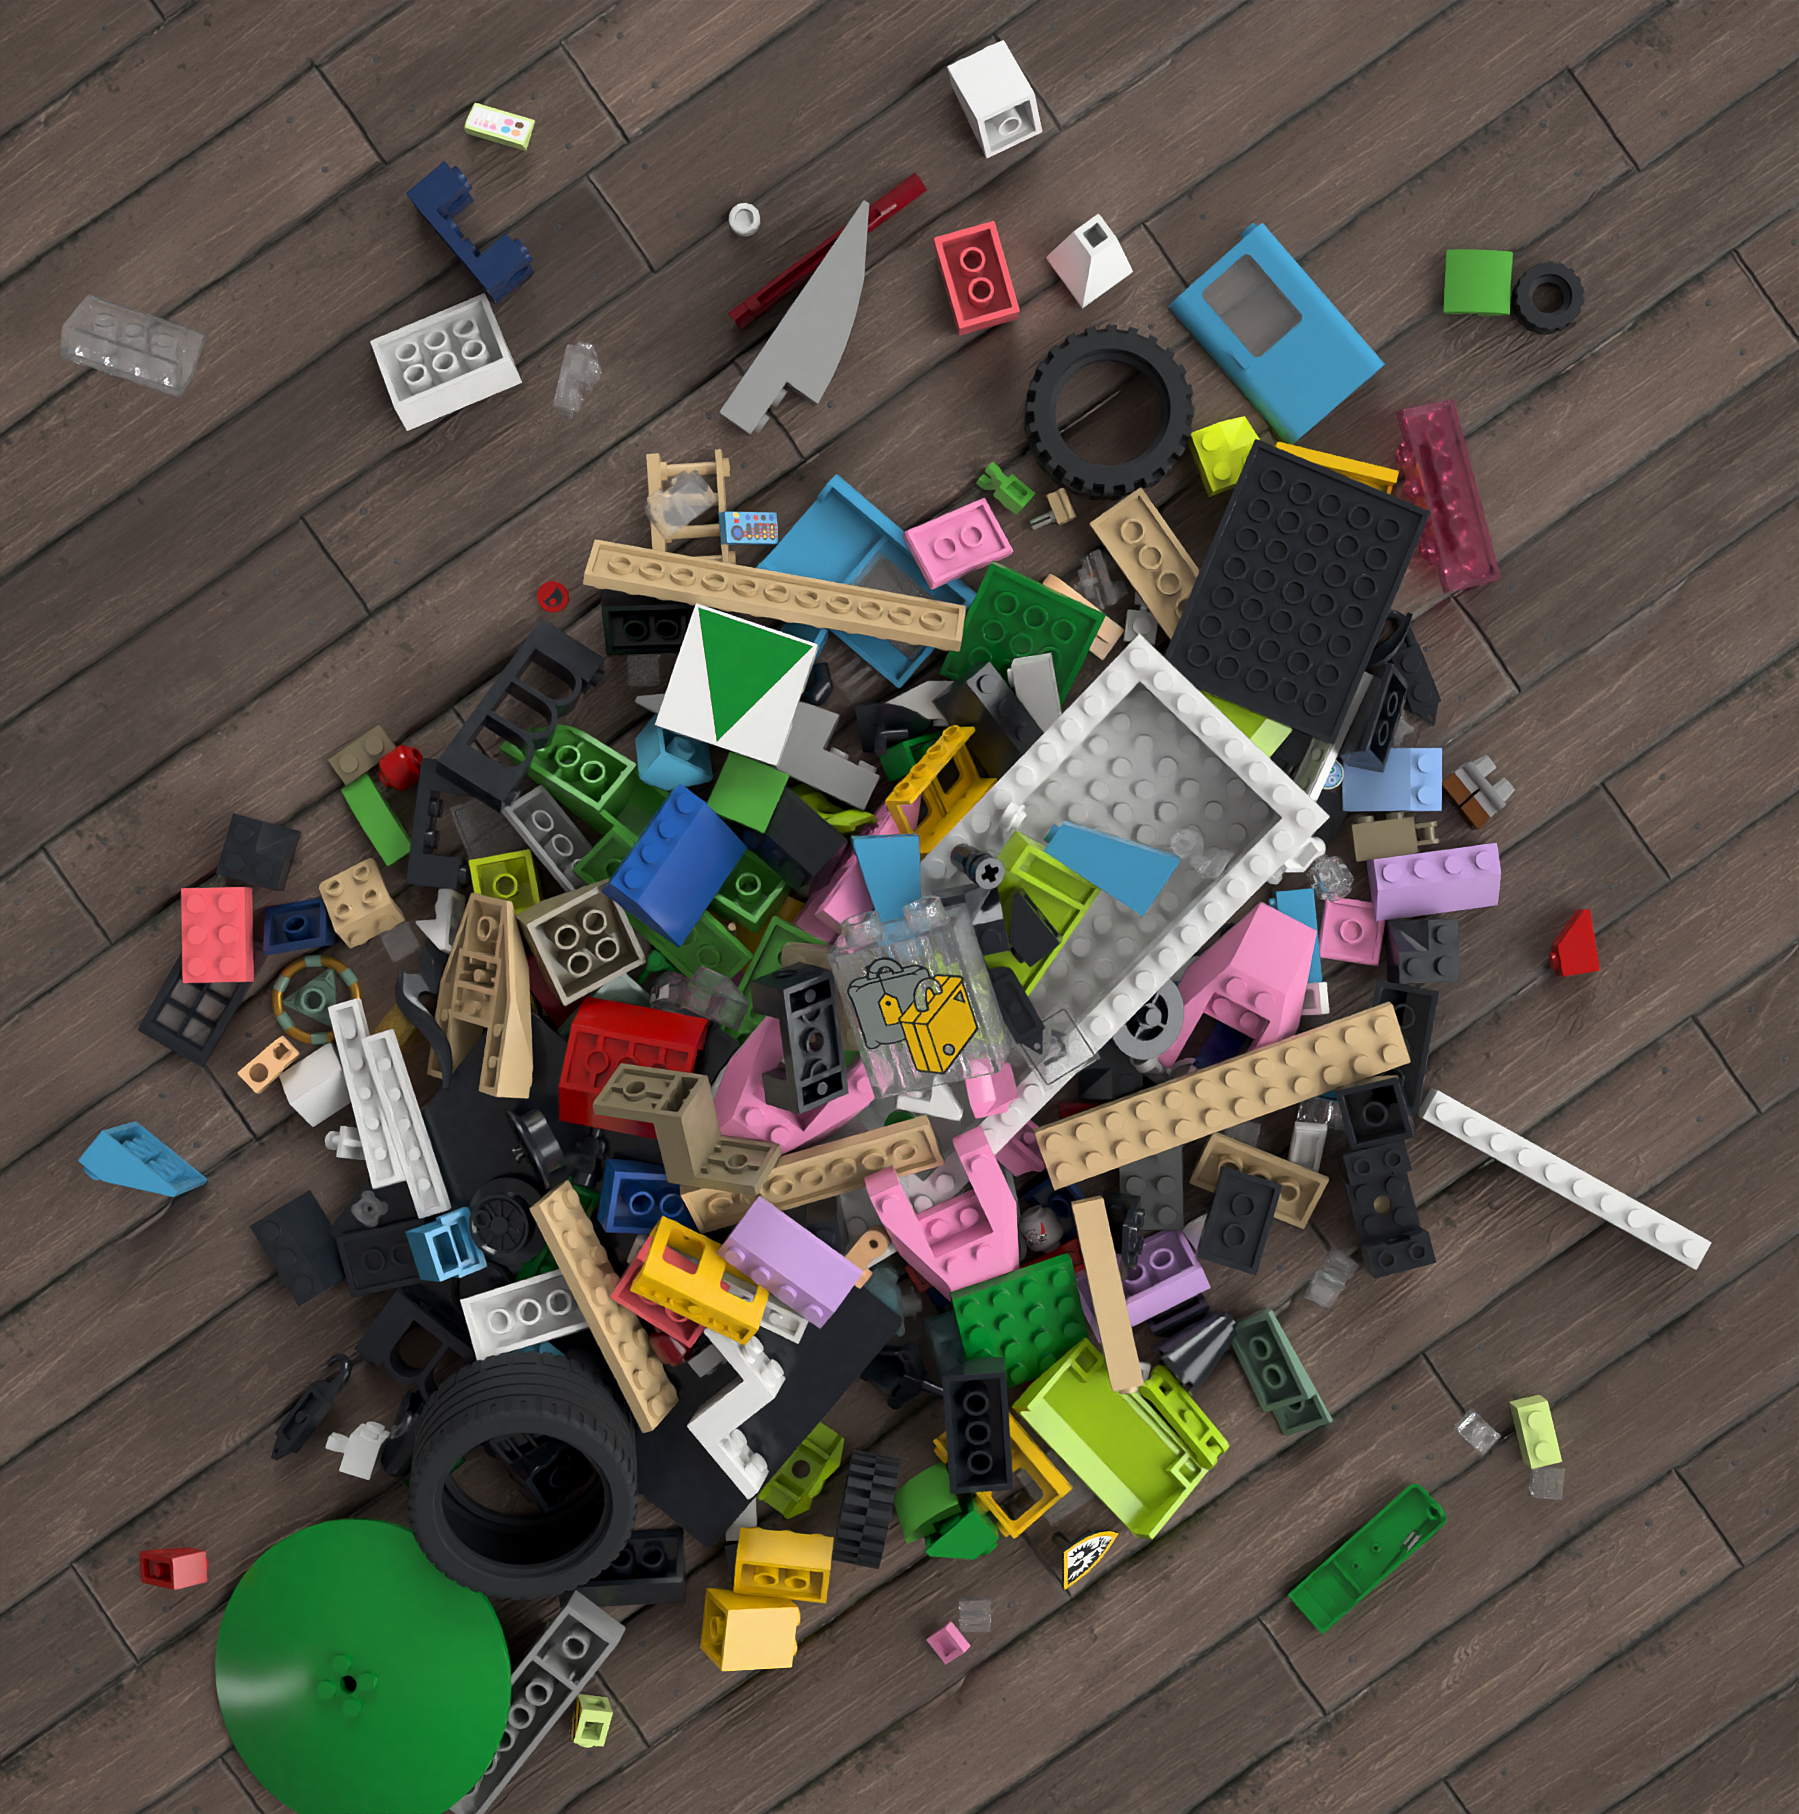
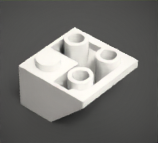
(1090, 261)

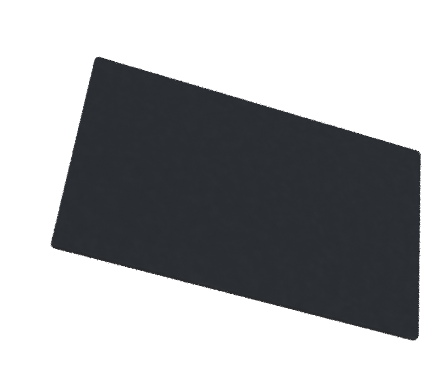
(673, 1467)

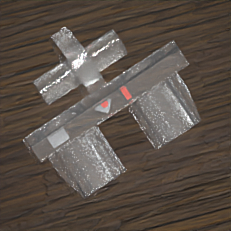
(1096, 580)

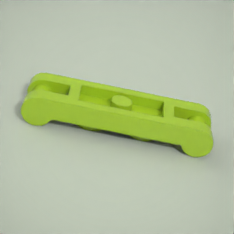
(1184, 1416)

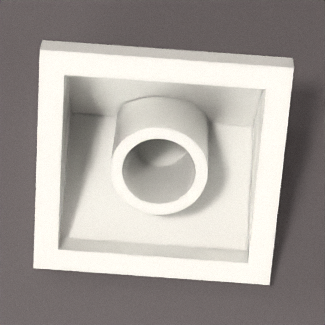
(317, 1085)

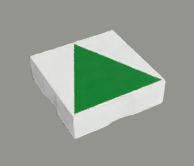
(736, 685)

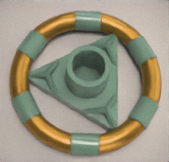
(313, 997)

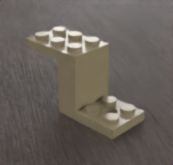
(687, 1129)

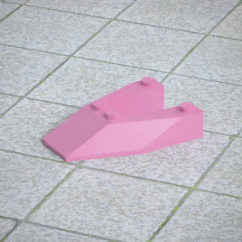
(847, 891)
(1249, 980)
(742, 1102)
(961, 1238)

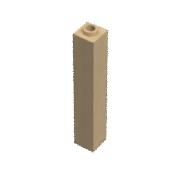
(1107, 1294)

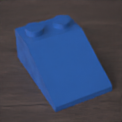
(637, 1197)

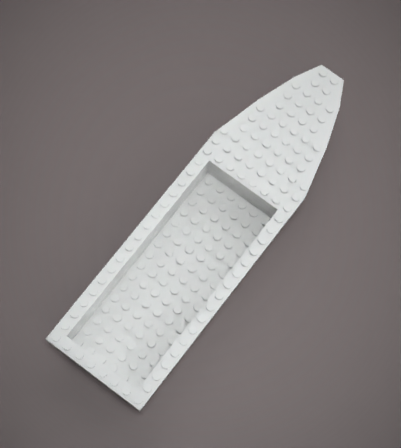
(1138, 764)

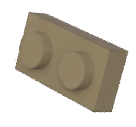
(362, 755)

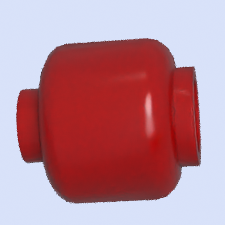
(400, 767)

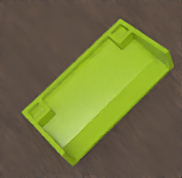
(1111, 1440)

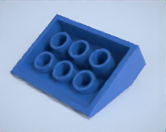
(676, 866)

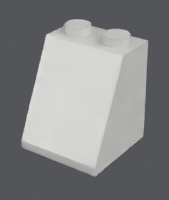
(995, 98)

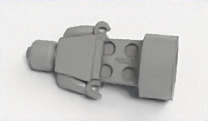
(1152, 1069)

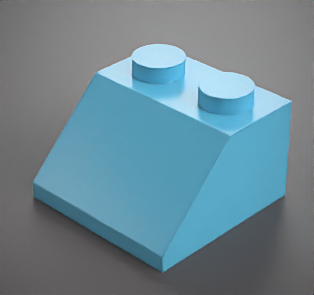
(671, 759)

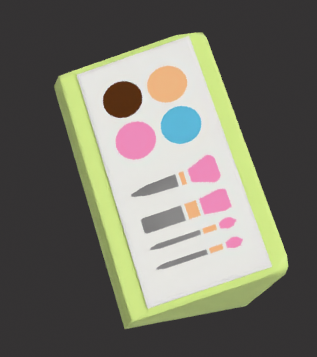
(499, 126)

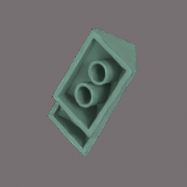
(1278, 1374)

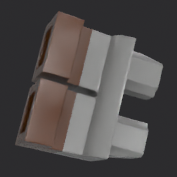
(1485, 800)

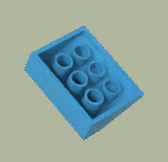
(139, 1160)

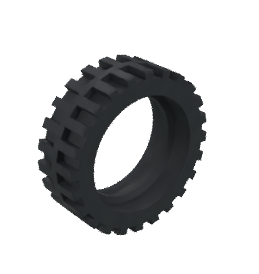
(1126, 348)

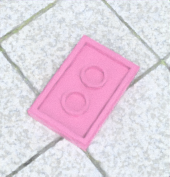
(957, 543)

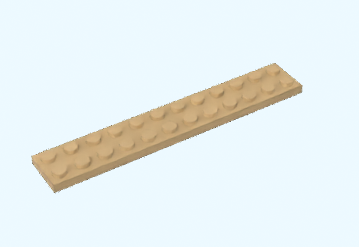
(775, 595)
(1222, 1095)

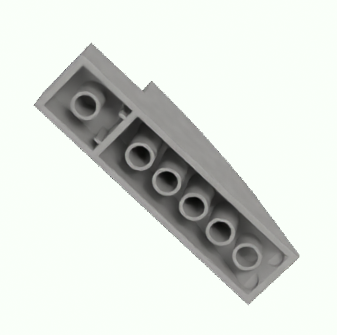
(810, 336)
(807, 759)
(543, 1687)

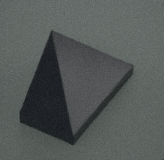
(1178, 1316)

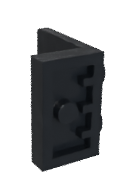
(1124, 1221)

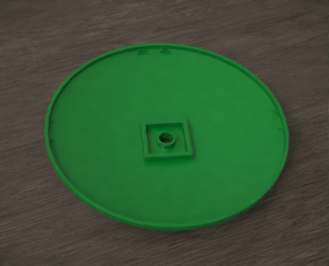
(424, 1663)

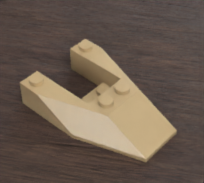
(488, 988)

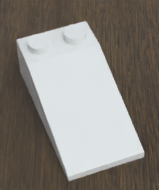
(522, 1315)

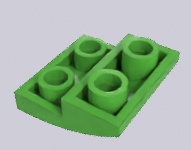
(1478, 282)
(747, 792)
(925, 1501)

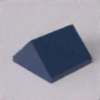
(297, 927)
(1058, 1200)

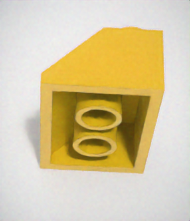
(783, 1564)

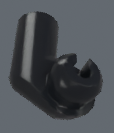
(822, 687)

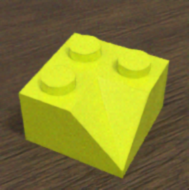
(1221, 452)
(508, 878)

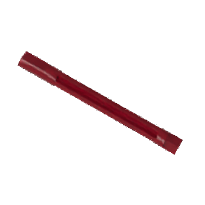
(803, 269)

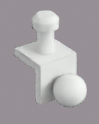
(1301, 859)
(346, 1142)

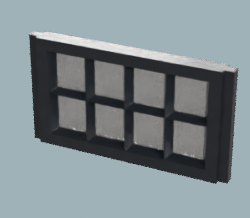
(195, 1015)

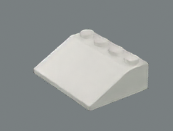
(445, 362)

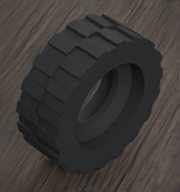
(1555, 274)

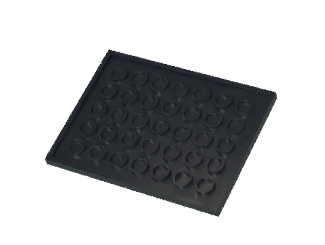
(1295, 591)

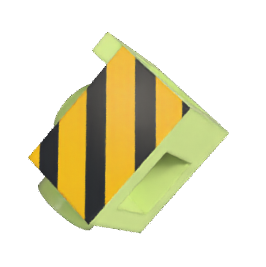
(590, 1720)

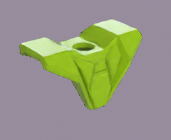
(846, 822)
(793, 1494)

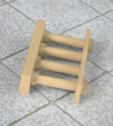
(660, 471)

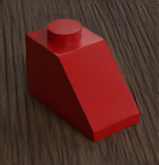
(1575, 947)
(173, 1567)

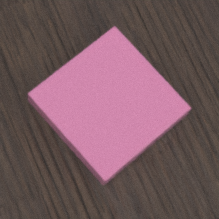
(1350, 932)

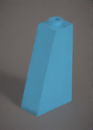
(1114, 864)
(889, 871)

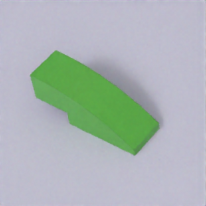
(378, 820)

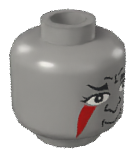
(1041, 1229)

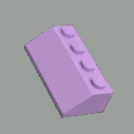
(1434, 882)
(789, 1262)
(1163, 1278)

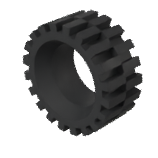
(865, 1509)

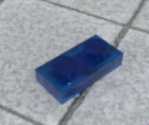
(1220, 1046)

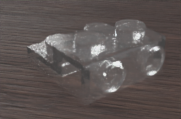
(578, 372)

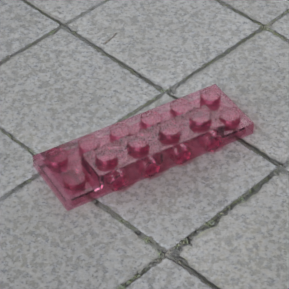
(1443, 482)

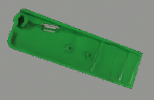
(1369, 1557)

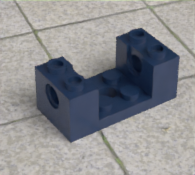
(444, 196)

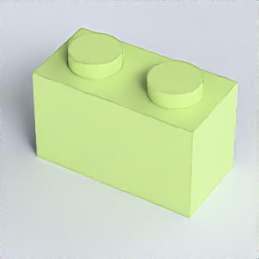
(1535, 1431)

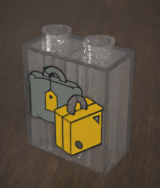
(918, 997)

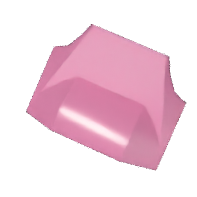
(992, 1092)
(1022, 1152)

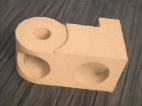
(269, 1064)
(869, 1246)

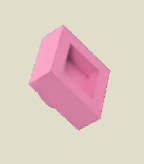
(948, 1642)

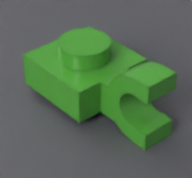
(1009, 490)

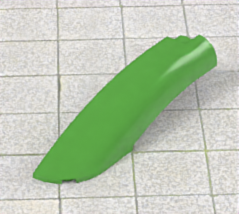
(607, 792)

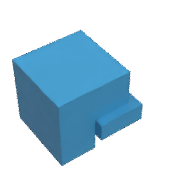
(445, 1247)

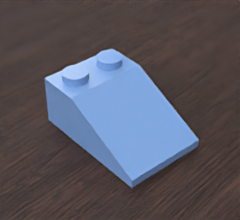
(1407, 785)

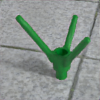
(657, 963)

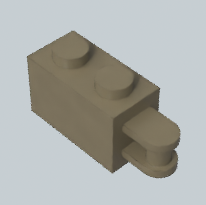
(1388, 837)

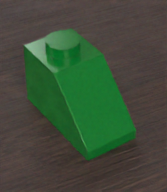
(905, 755)

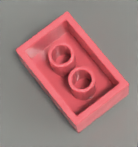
(976, 278)
(217, 935)
(668, 1321)

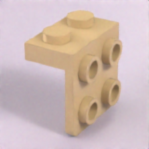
(360, 903)

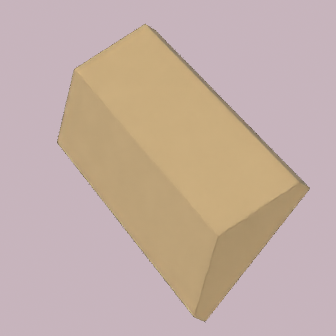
(1300, 1185)

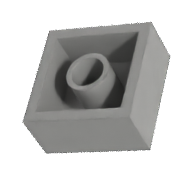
(706, 1359)

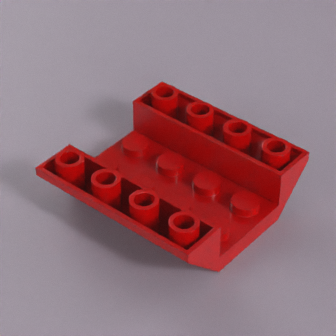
(626, 1034)

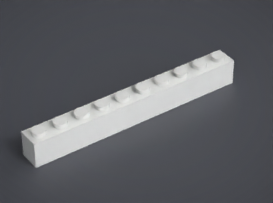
(1563, 1178)

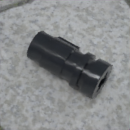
(978, 866)

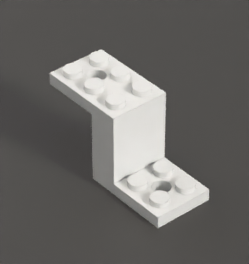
(720, 1415)

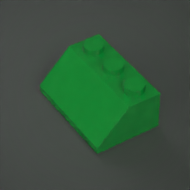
(964, 1534)

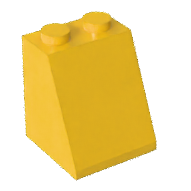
(748, 1630)

